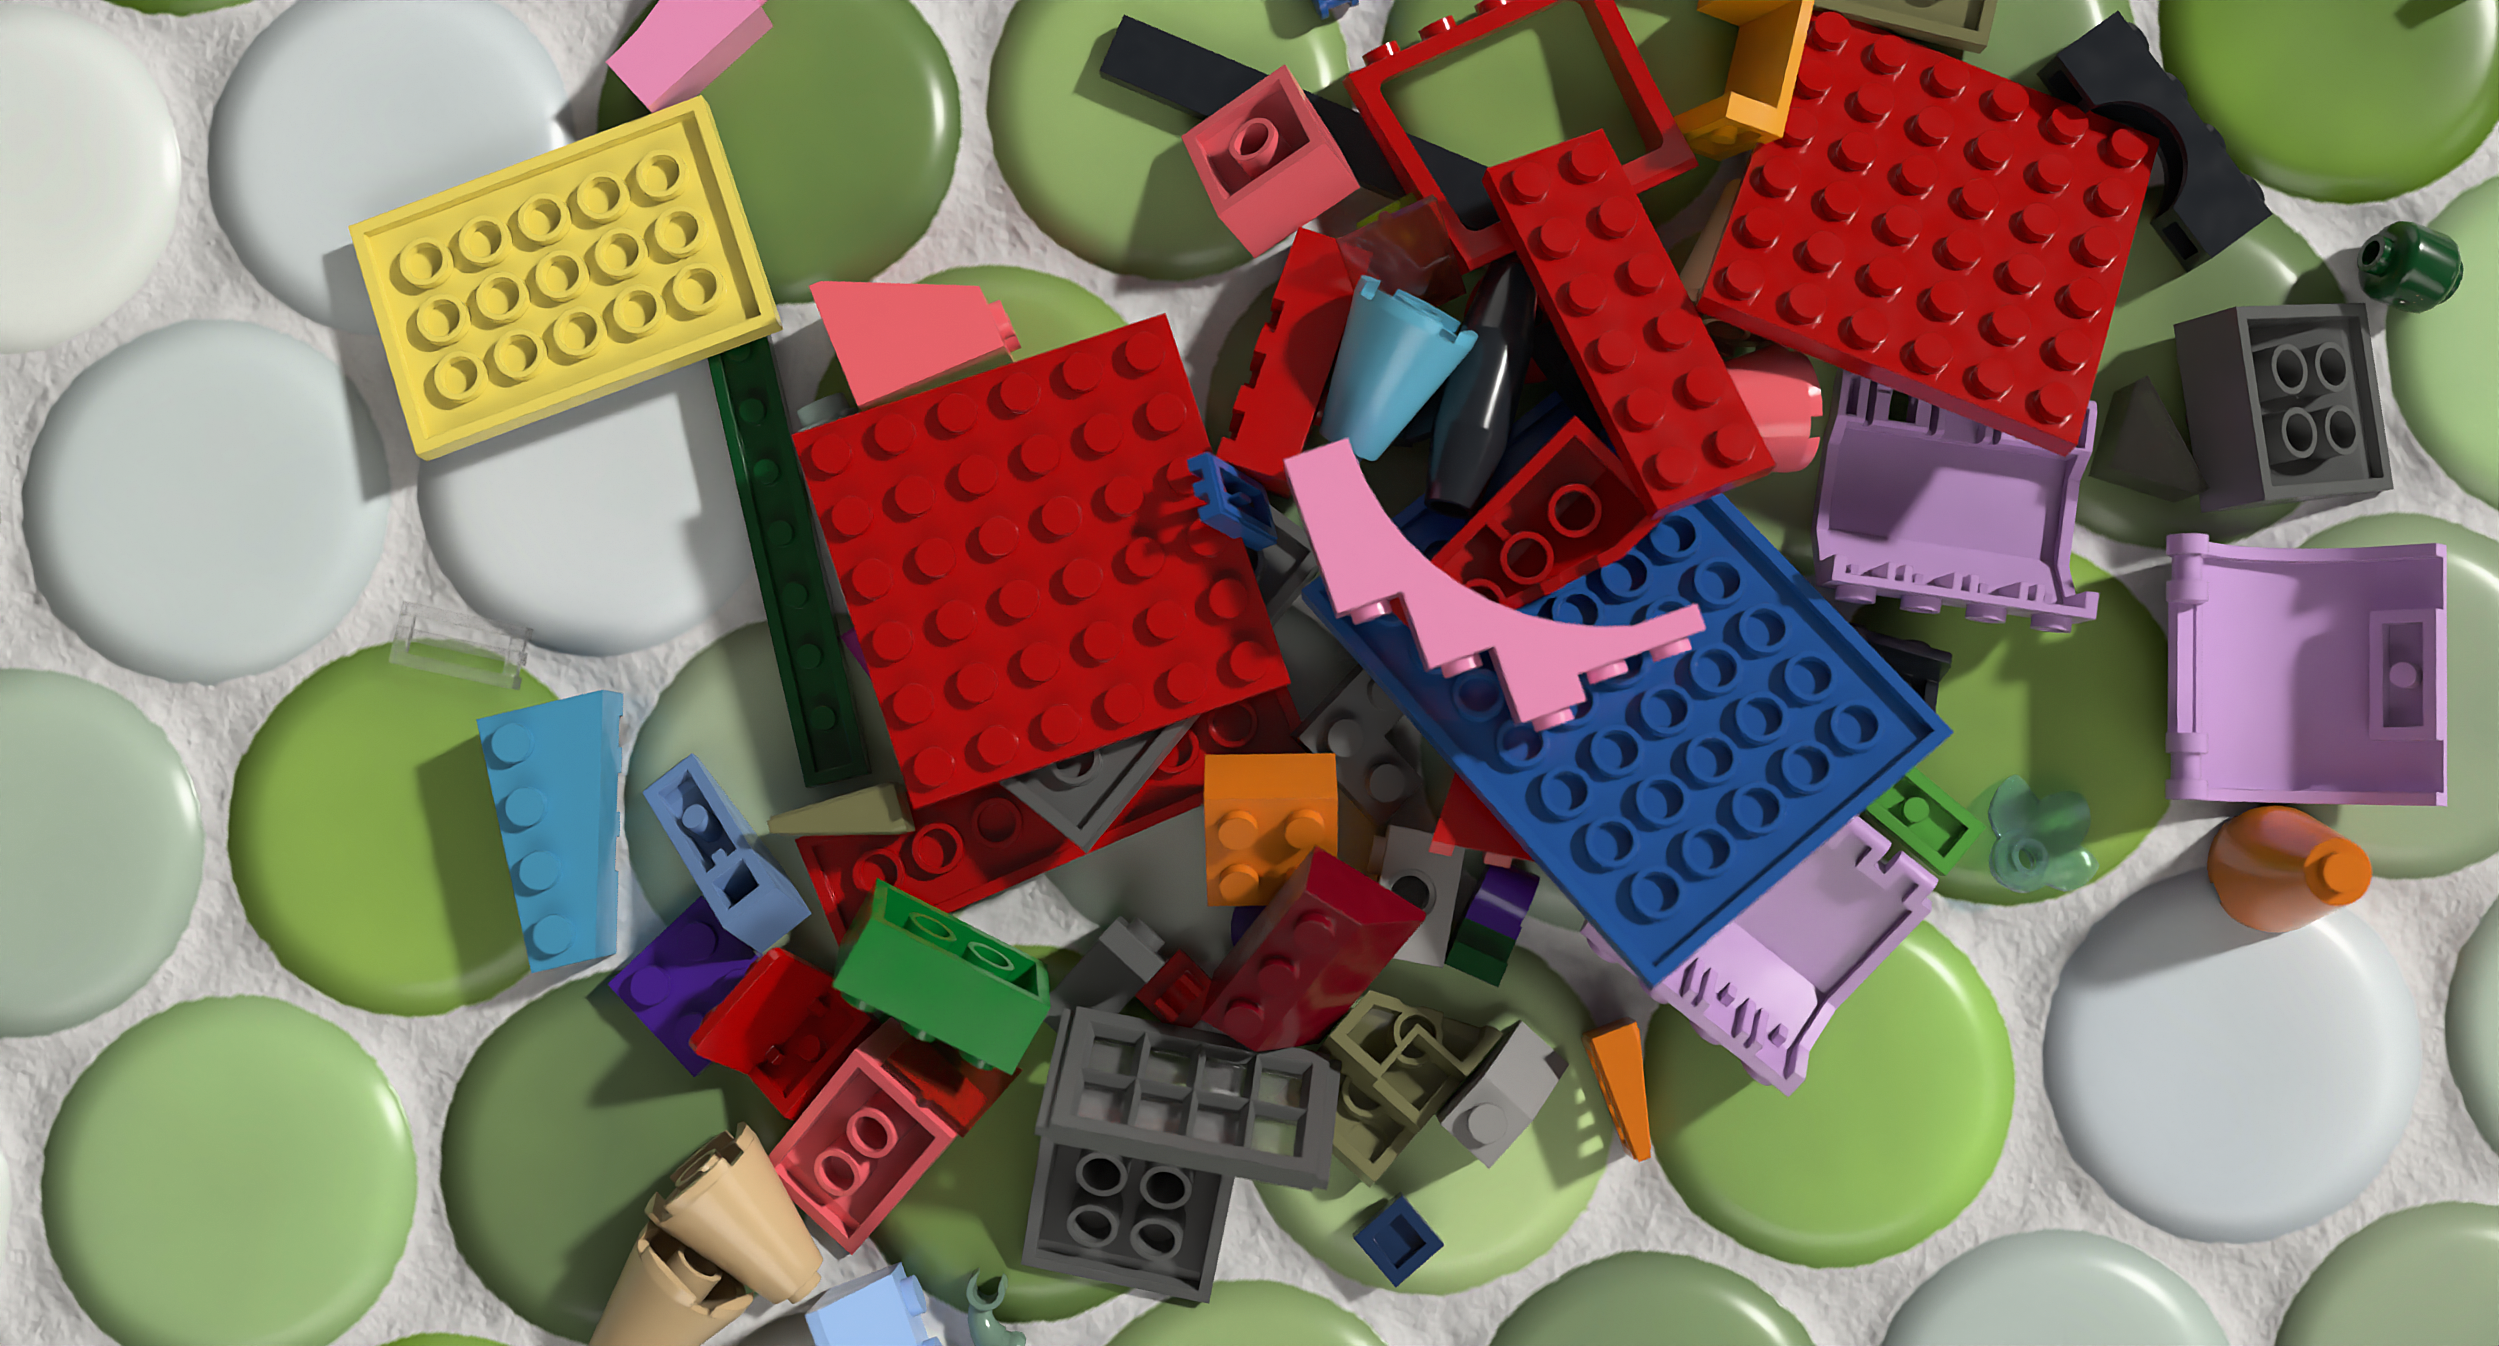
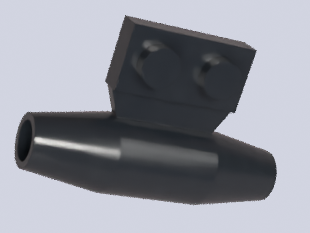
(1478, 401)

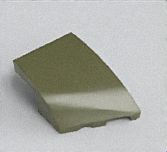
(1395, 1076)

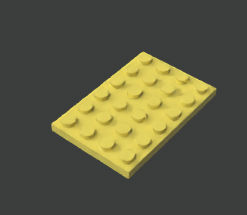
(564, 278)

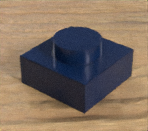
(1398, 1239)

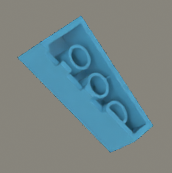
(559, 821)

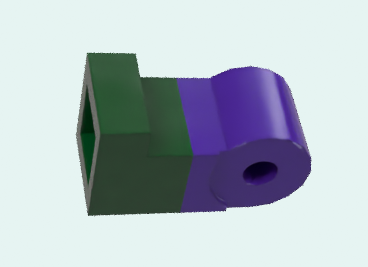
(1491, 922)

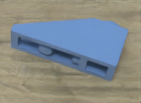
(725, 856)

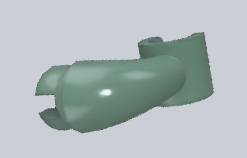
(982, 1325)

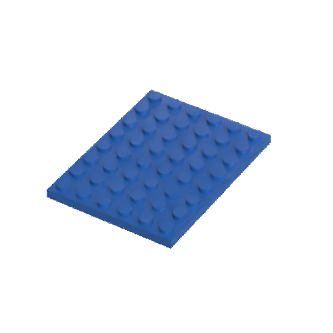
(1687, 773)

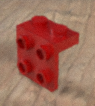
(784, 1030)

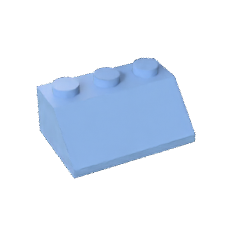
(872, 1312)

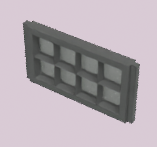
(1190, 1099)

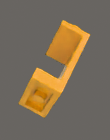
(1758, 78)

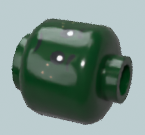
(2409, 267)

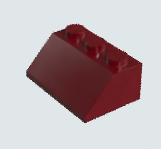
(1308, 956)

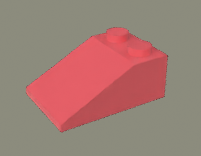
(860, 1144)

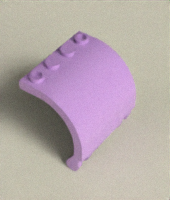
(2307, 674)

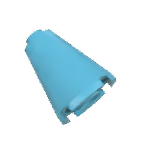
(1388, 366)

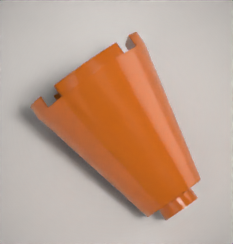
(2284, 869)

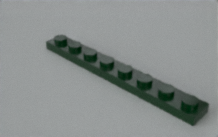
(789, 564)

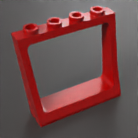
(1666, 148)

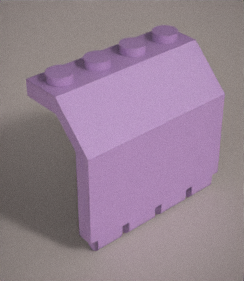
(1796, 953)

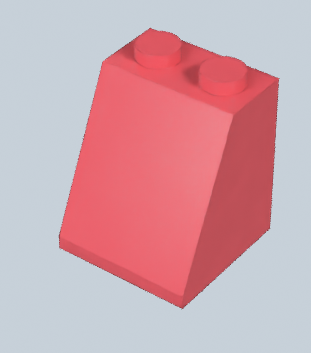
(911, 335)

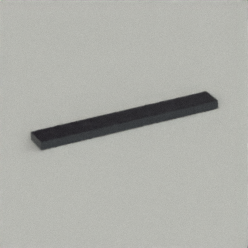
(1205, 81)

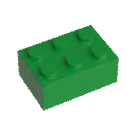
(942, 978)

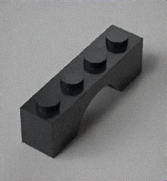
(2204, 192)

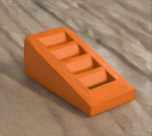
(1618, 1067)

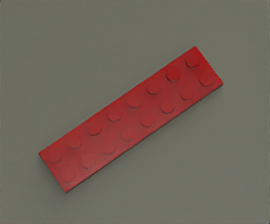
(995, 841)

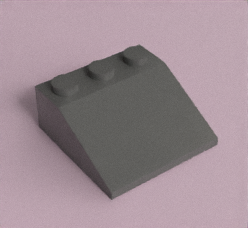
(2283, 404)
(1126, 1221)

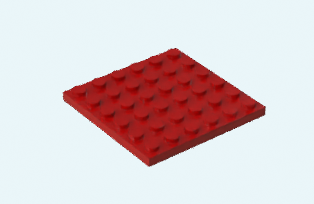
(1935, 232)
(1037, 561)

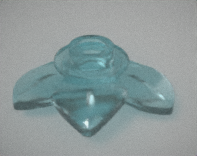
(2047, 833)

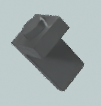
(1109, 971)

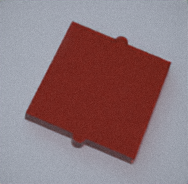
(1406, 253)
(947, 1081)

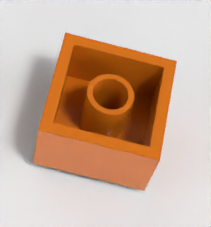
(1264, 821)

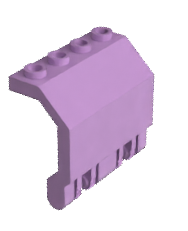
(1946, 512)

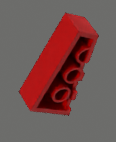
(1291, 363)

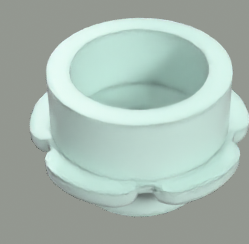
(825, 411)

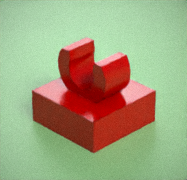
(1177, 991)

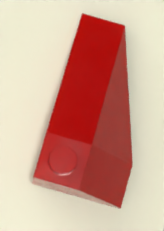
(1547, 523)

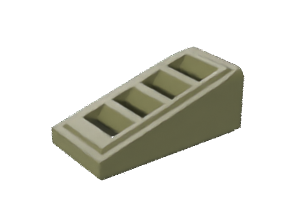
(864, 812)

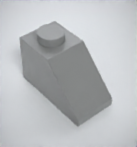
(1502, 1094)

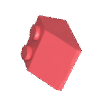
(1269, 162)

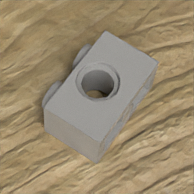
(1404, 854)

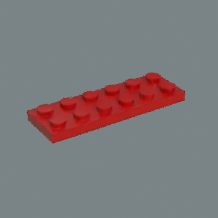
(1627, 324)

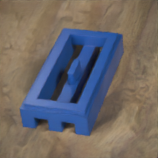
(1229, 509)

